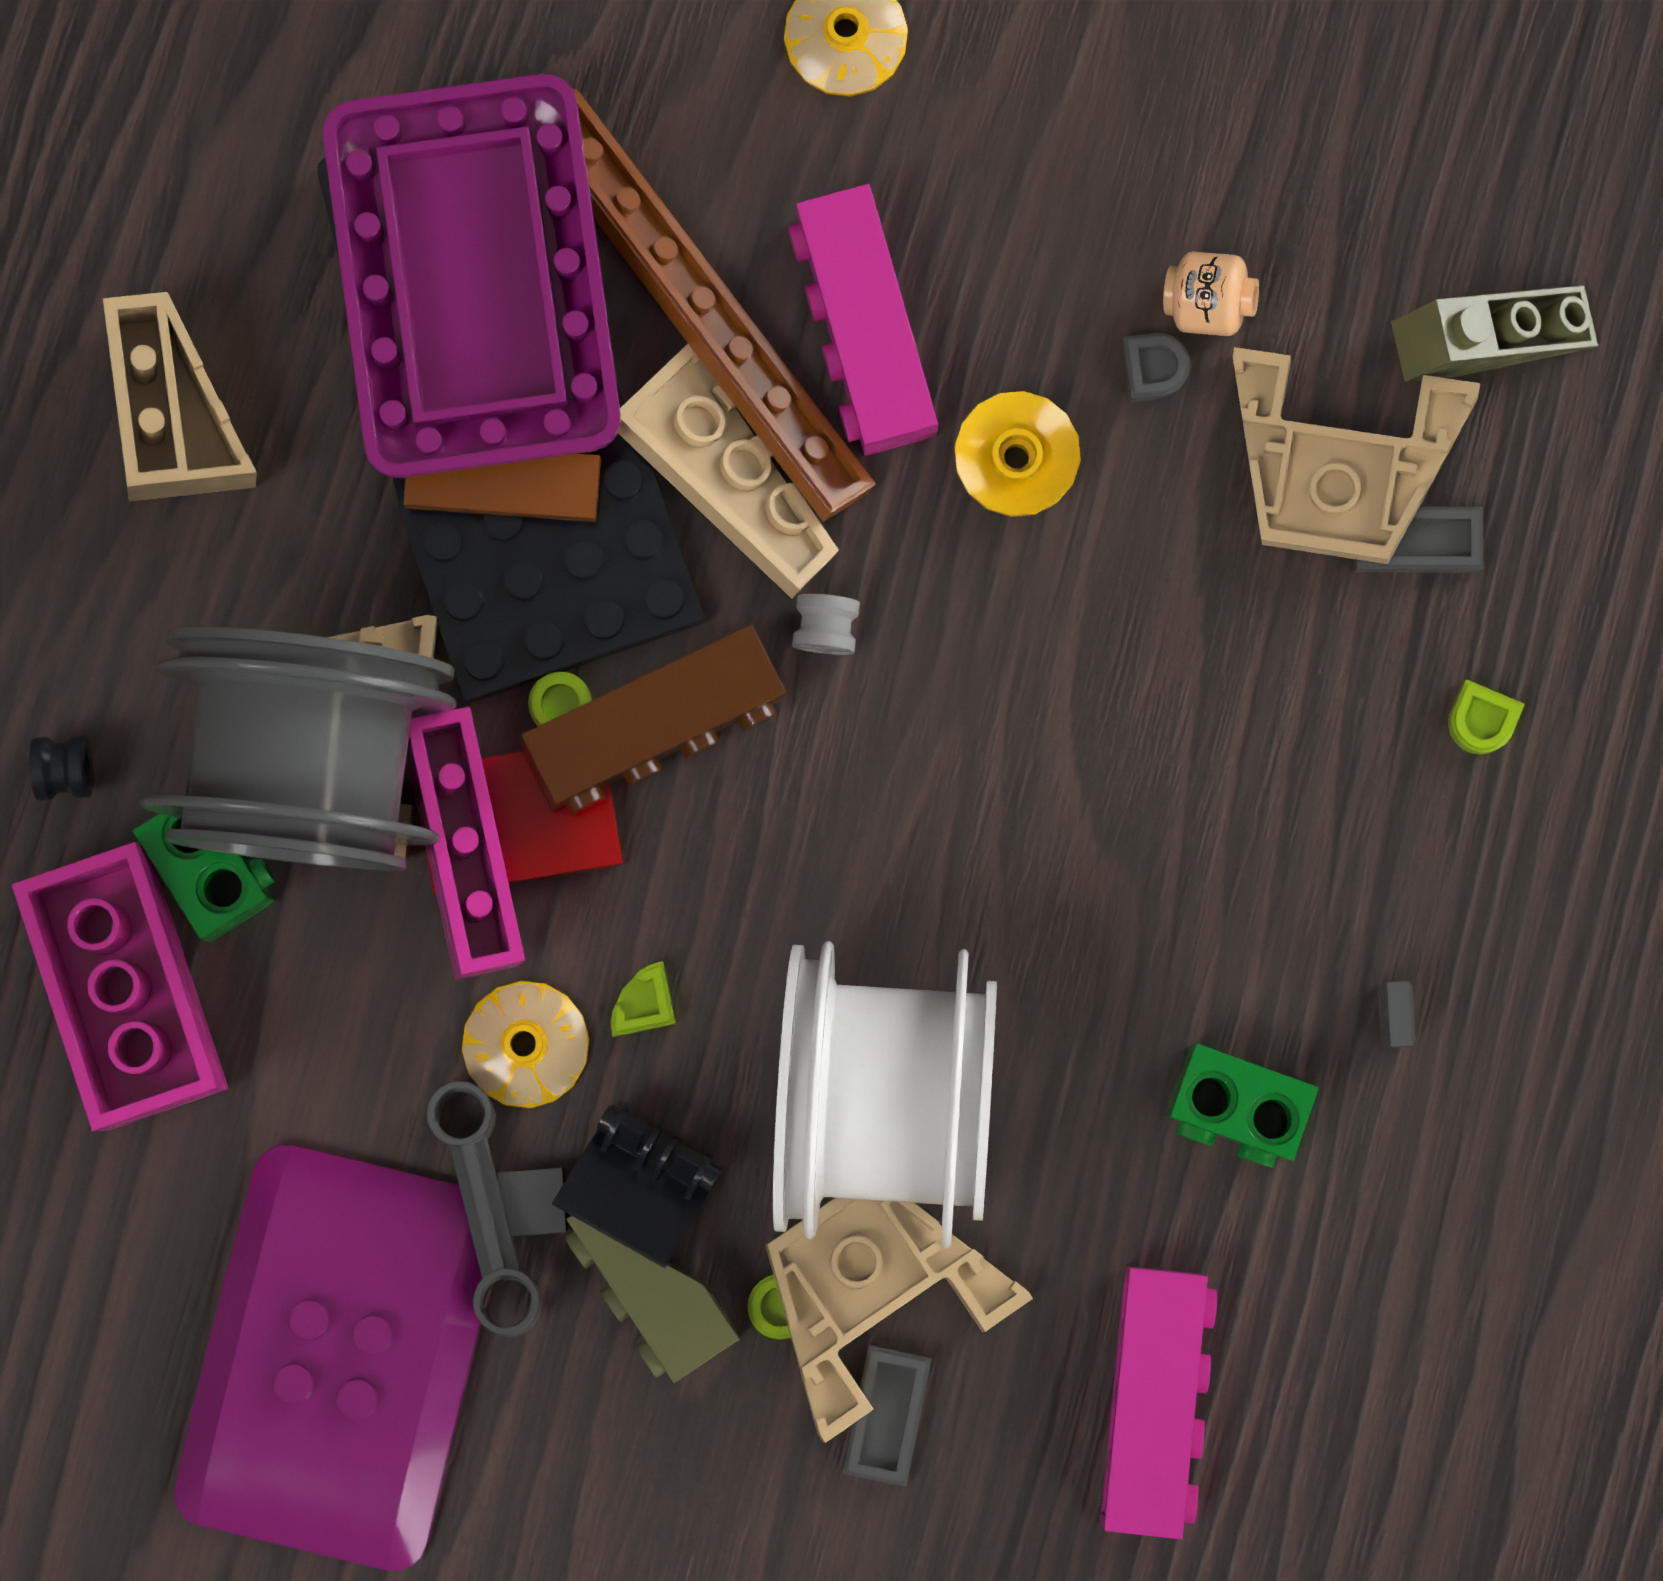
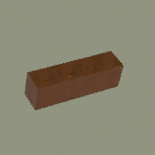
(651, 719)

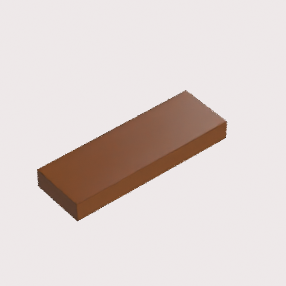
(536, 488)

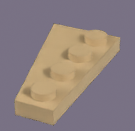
(715, 461)

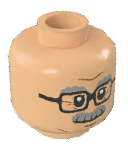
(1210, 293)

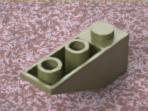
(1492, 331)
(668, 1306)

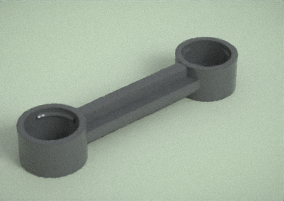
(484, 1208)

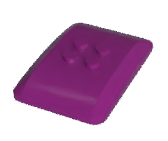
(471, 276)
(334, 1361)

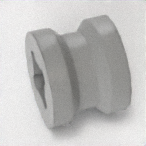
(826, 624)

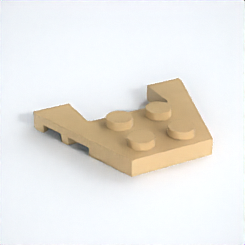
(1340, 486)
(858, 1272)

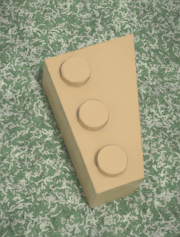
(167, 410)

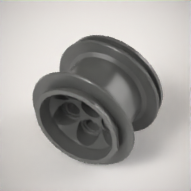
(299, 746)

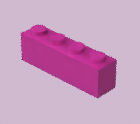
(865, 320)
(468, 858)
(1155, 1403)

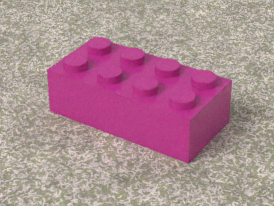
(119, 987)

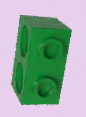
(193, 875)
(1244, 1089)

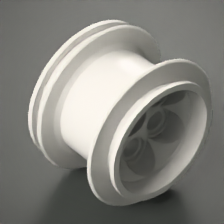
(881, 1094)

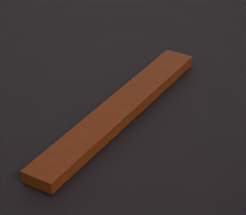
(718, 326)

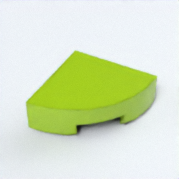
(643, 1003)

